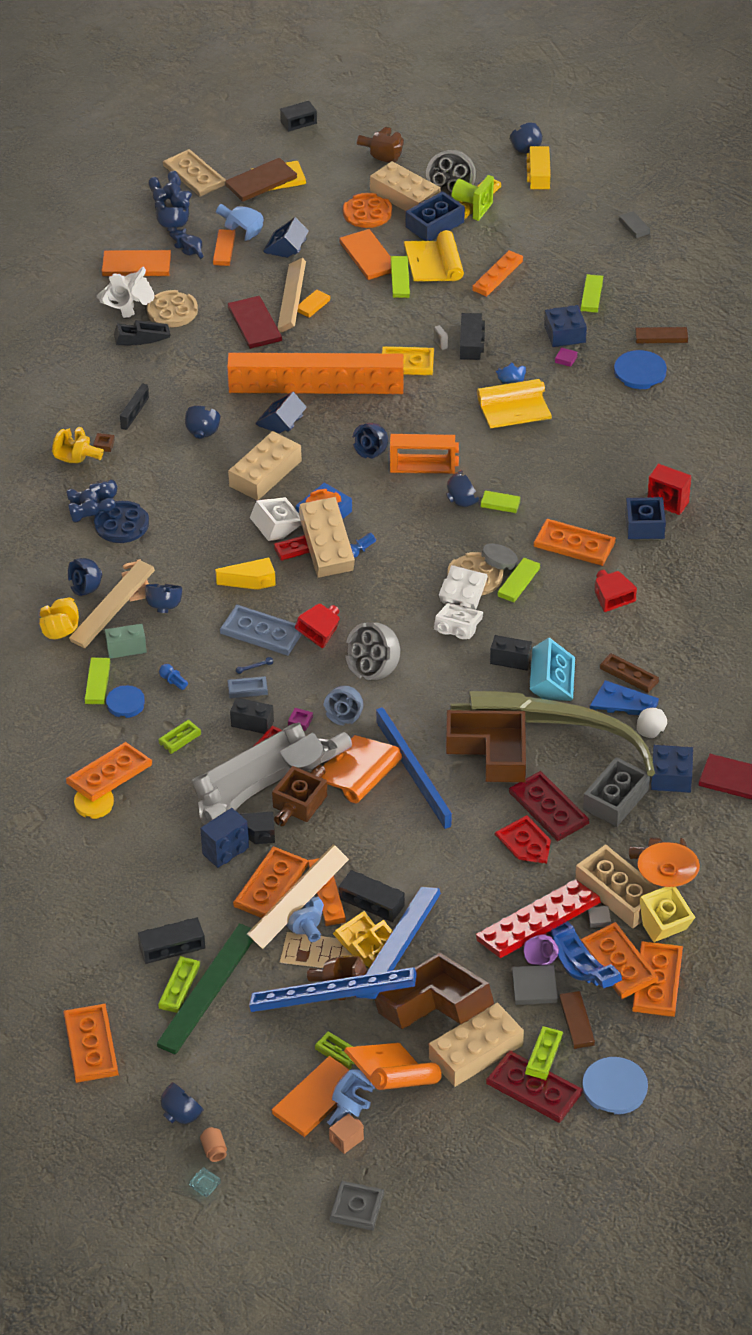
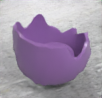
(540, 950)

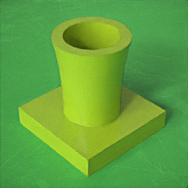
(480, 196)

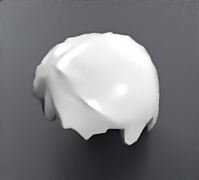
(651, 722)

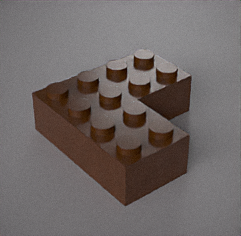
(493, 734)
(438, 986)

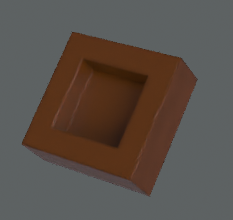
(104, 441)

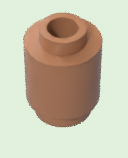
(213, 1144)

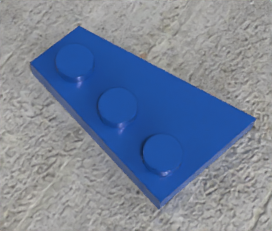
(620, 698)

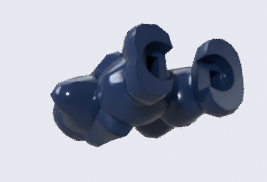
(170, 191)
(92, 499)

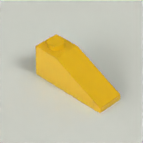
(249, 575)

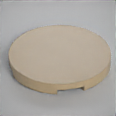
(172, 308)
(477, 563)

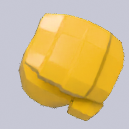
(75, 450)
(59, 619)

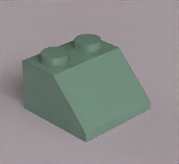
(125, 640)

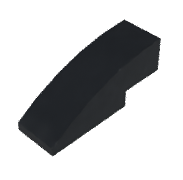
(141, 333)

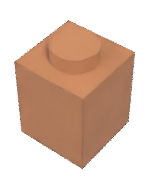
(346, 1133)

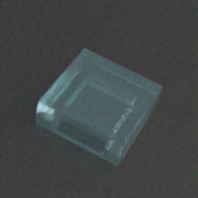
(204, 1182)

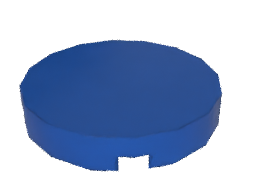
(125, 701)

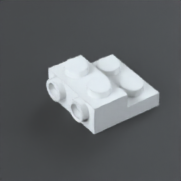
(463, 587)
(457, 621)

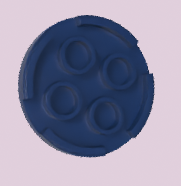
(122, 523)

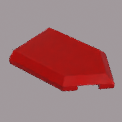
(525, 840)

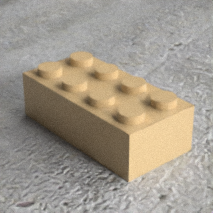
(401, 186)
(265, 465)
(326, 537)
(615, 883)
(476, 1044)

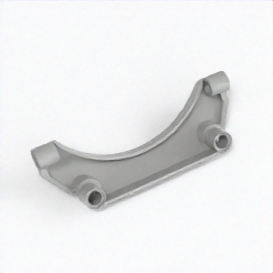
(254, 770)

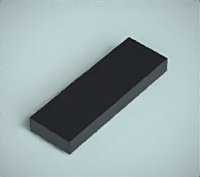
(134, 406)

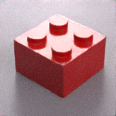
(672, 486)

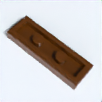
(661, 335)
(629, 673)
(577, 1019)

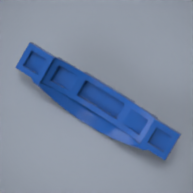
(579, 961)

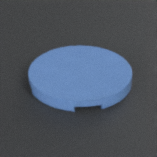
(615, 1085)

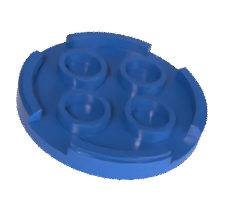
(640, 369)

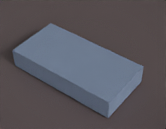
(247, 687)

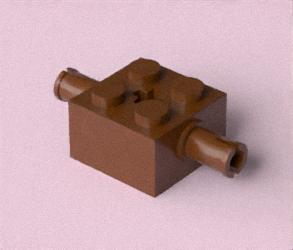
(299, 794)

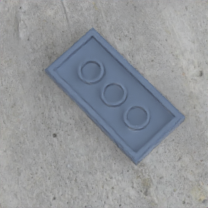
(261, 630)

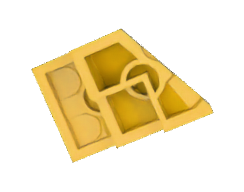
(363, 937)

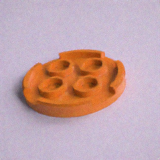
(367, 210)

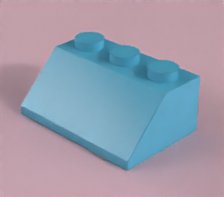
(552, 671)

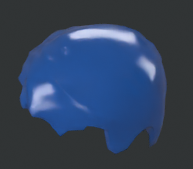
(511, 374)

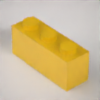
(538, 167)

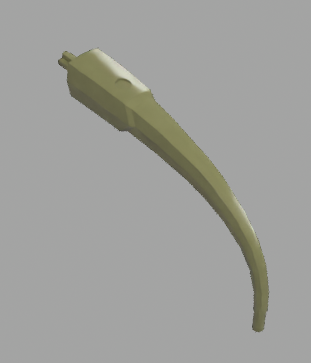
(551, 711)

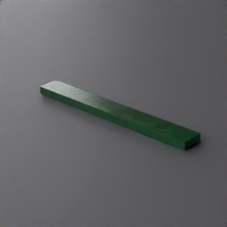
(206, 990)

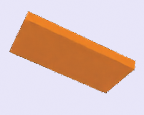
(367, 253)
(131, 261)
(574, 542)
(109, 771)
(270, 882)
(613, 947)
(660, 996)
(90, 1043)
(312, 1098)

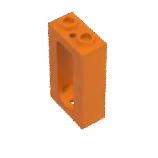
(423, 462)

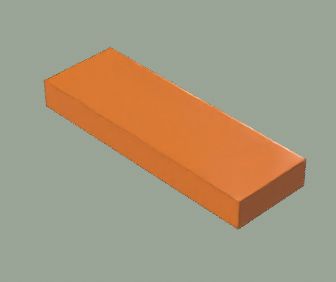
(224, 247)

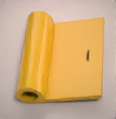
(436, 259)
(513, 403)

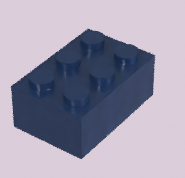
(434, 216)

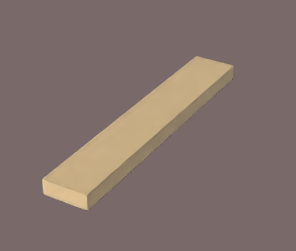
(291, 295)
(111, 604)
(298, 896)

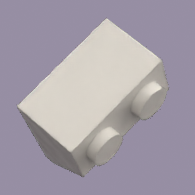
(275, 518)

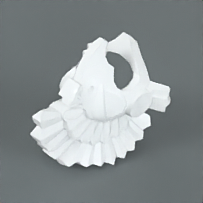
(126, 290)

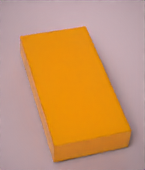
(313, 303)

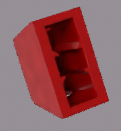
(614, 590)
(318, 623)

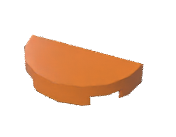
(323, 494)

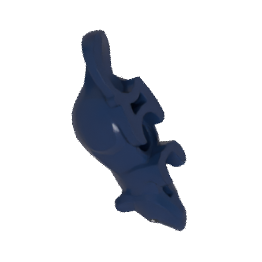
(190, 243)

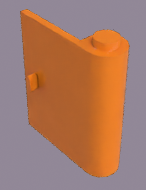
(361, 767)
(392, 1066)

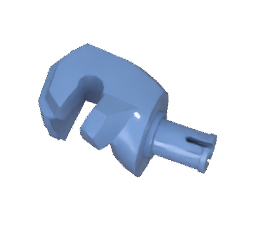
(242, 216)
(307, 919)
(346, 1097)

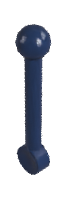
(269, 661)

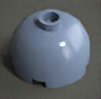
(343, 705)

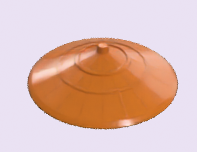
(668, 864)

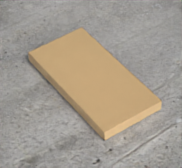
(194, 172)

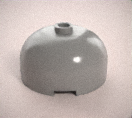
(443, 164)
(377, 648)

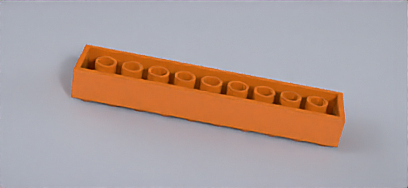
(316, 373)

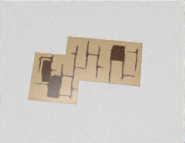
(302, 952)

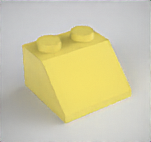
(665, 913)

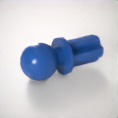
(362, 544)
(173, 676)

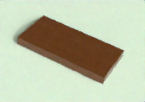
(261, 179)

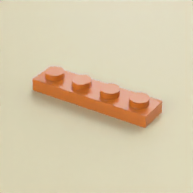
(497, 273)
(332, 909)

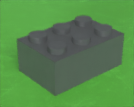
(616, 792)

